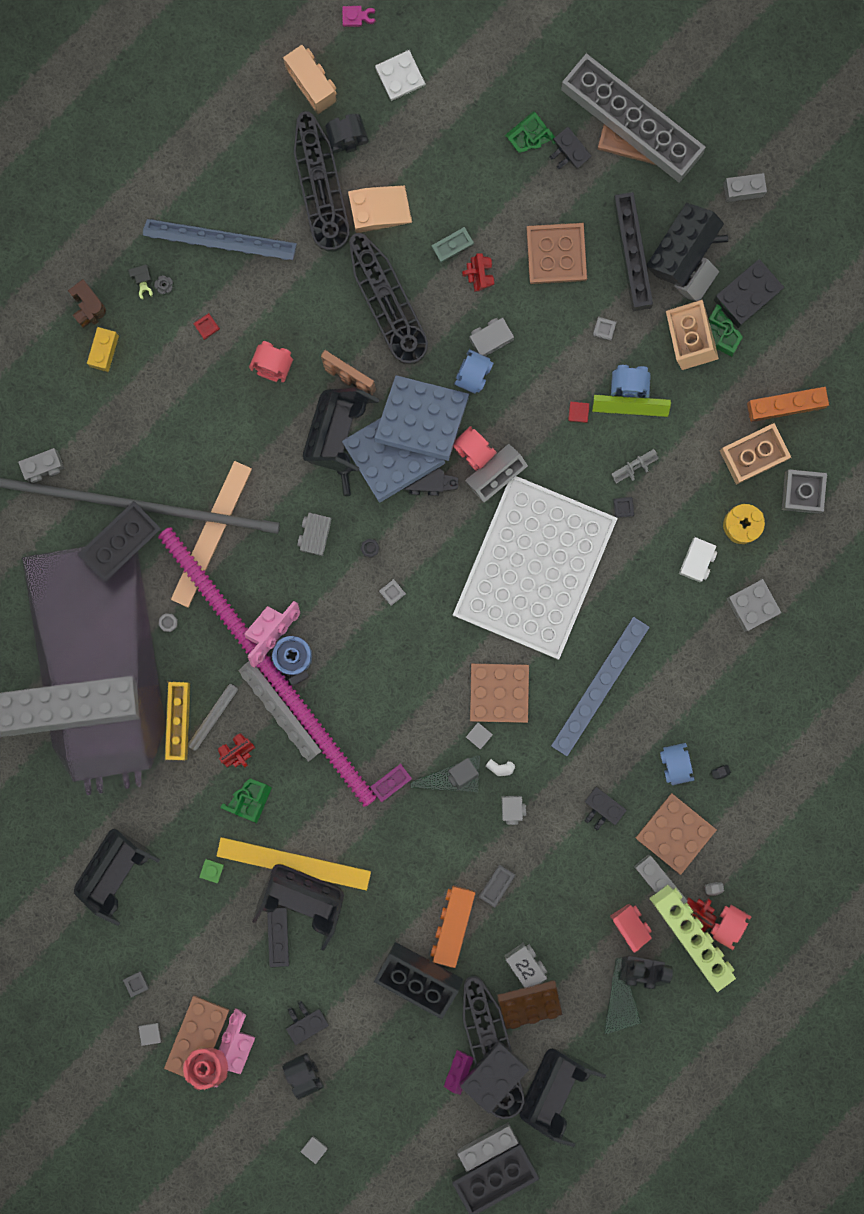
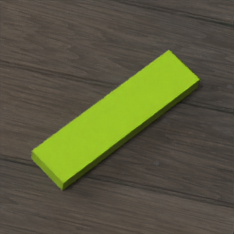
(631, 405)

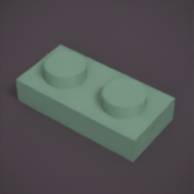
(452, 245)

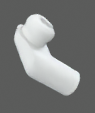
(500, 770)

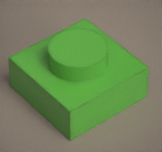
(211, 870)

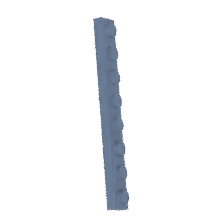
(220, 239)
(600, 686)

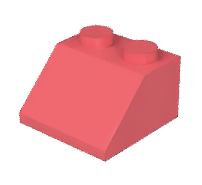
(631, 927)

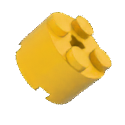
(752, 517)

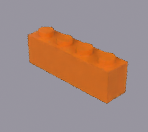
(787, 404)
(454, 925)

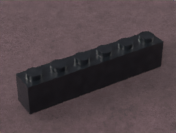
(633, 251)

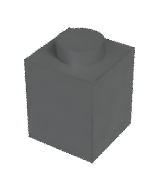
(462, 774)

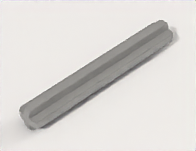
(212, 717)

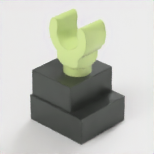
(142, 277)

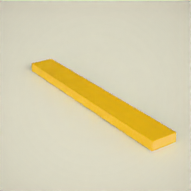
(314, 867)

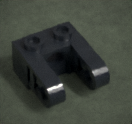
(655, 972)

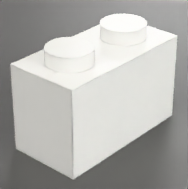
(698, 559)

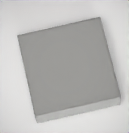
(604, 328)
(392, 592)
(479, 735)
(149, 1034)
(314, 1149)

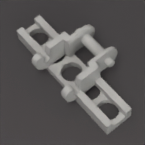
(628, 470)

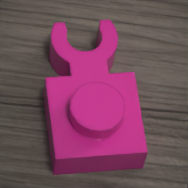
(354, 16)

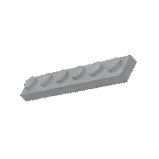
(280, 711)

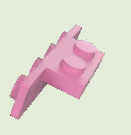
(268, 630)
(235, 1043)

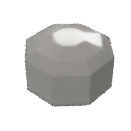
(168, 622)
(714, 888)

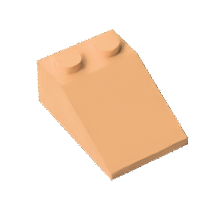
(379, 208)
(691, 335)

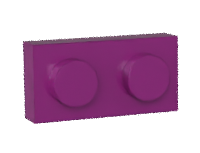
(391, 782)
(458, 1071)

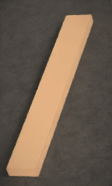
(213, 531)

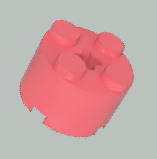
(271, 362)
(475, 448)
(730, 927)
(204, 1079)

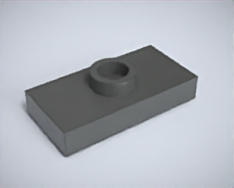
(497, 885)

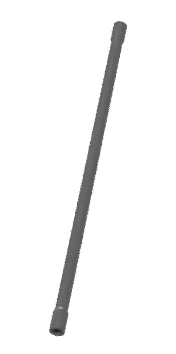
(262, 525)

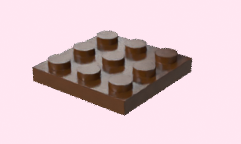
(530, 1005)

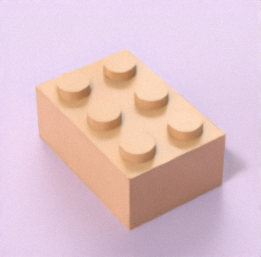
(310, 78)
(755, 453)

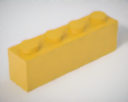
(177, 721)

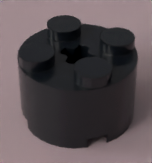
(346, 133)
(302, 1076)

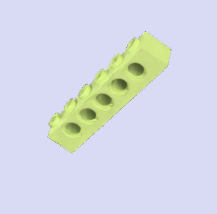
(717, 977)

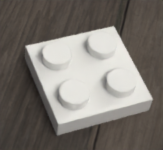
(400, 75)

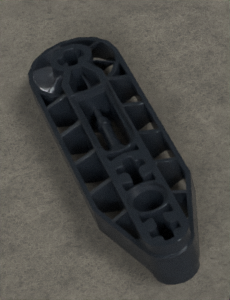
(317, 173)
(381, 289)
(488, 1037)

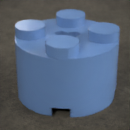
(472, 372)
(630, 382)
(282, 650)
(678, 764)

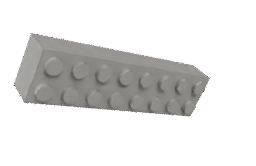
(632, 118)
(68, 706)

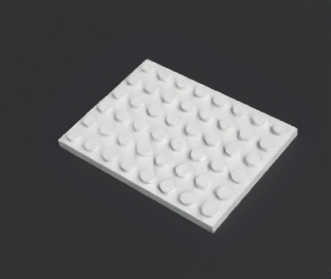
(535, 567)

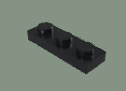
(278, 937)

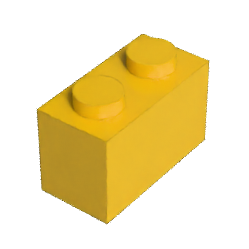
(102, 349)

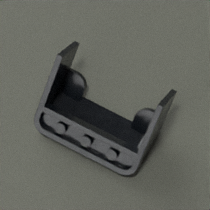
(331, 426)
(108, 871)
(305, 895)
(550, 1092)

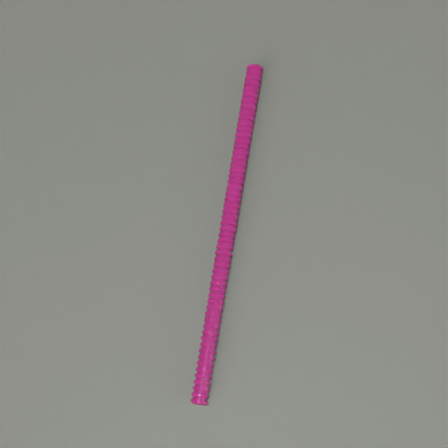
(267, 667)

